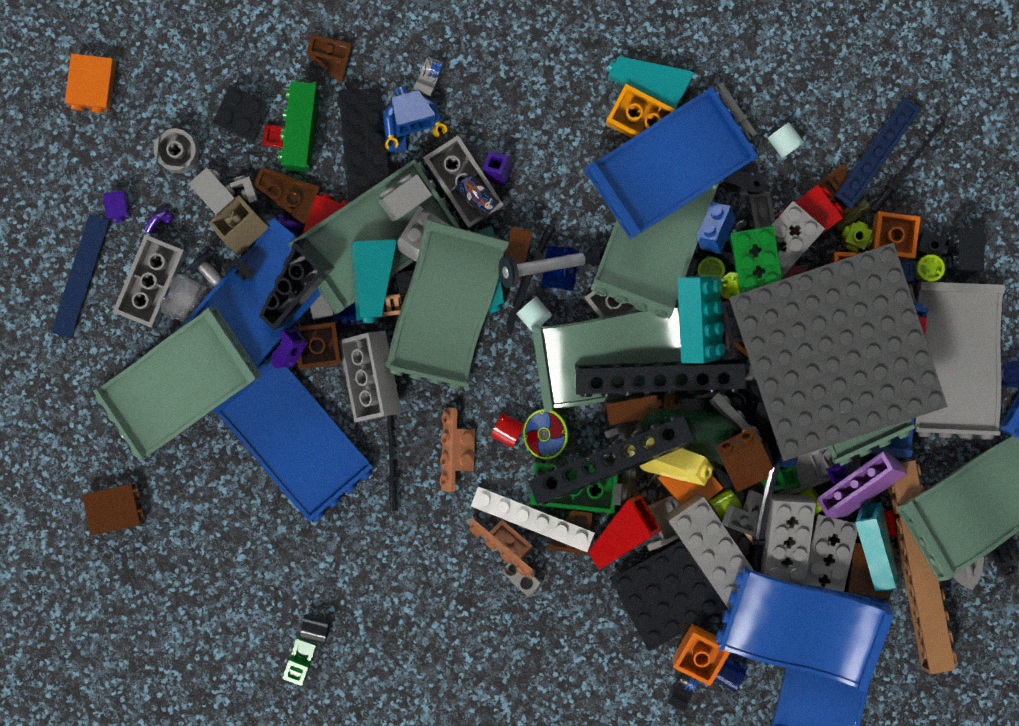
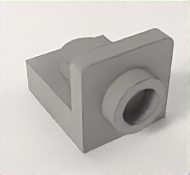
(249, 192)

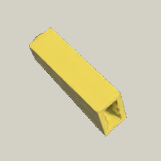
(678, 465)

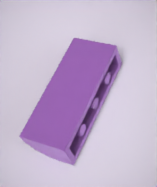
(861, 486)

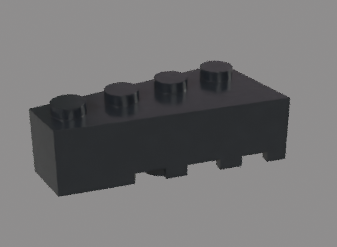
(299, 278)

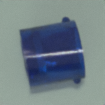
(1010, 374)
(731, 675)

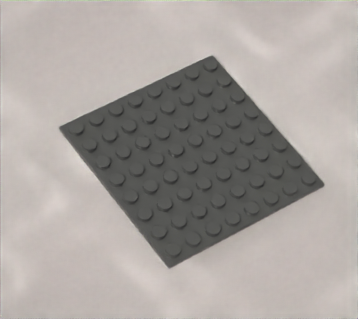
(838, 351)

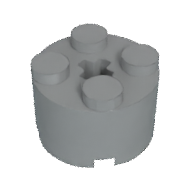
(169, 141)

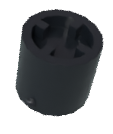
(315, 629)

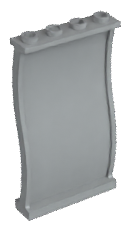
(966, 353)

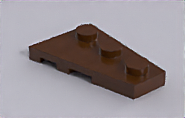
(287, 193)

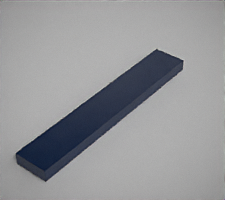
(877, 153)
(80, 276)

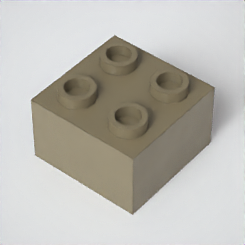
(238, 225)

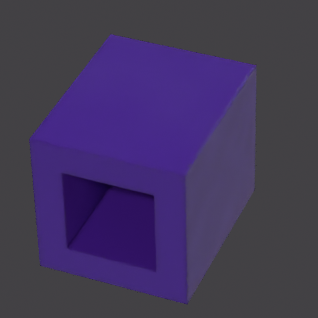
(497, 168)
(116, 206)

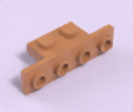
(456, 449)
(507, 542)

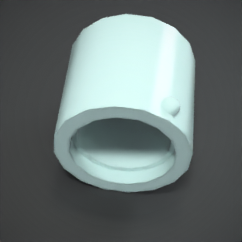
(785, 140)
(534, 313)

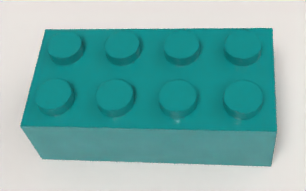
(700, 318)

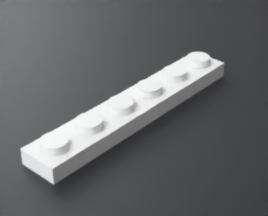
(533, 519)

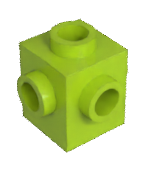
(850, 240)

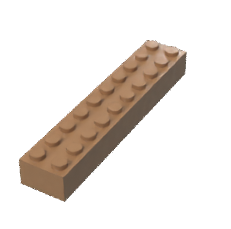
(921, 584)

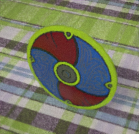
(545, 434)

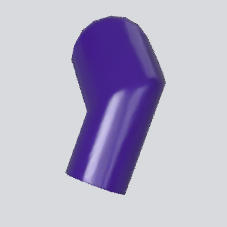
(157, 218)
(289, 224)

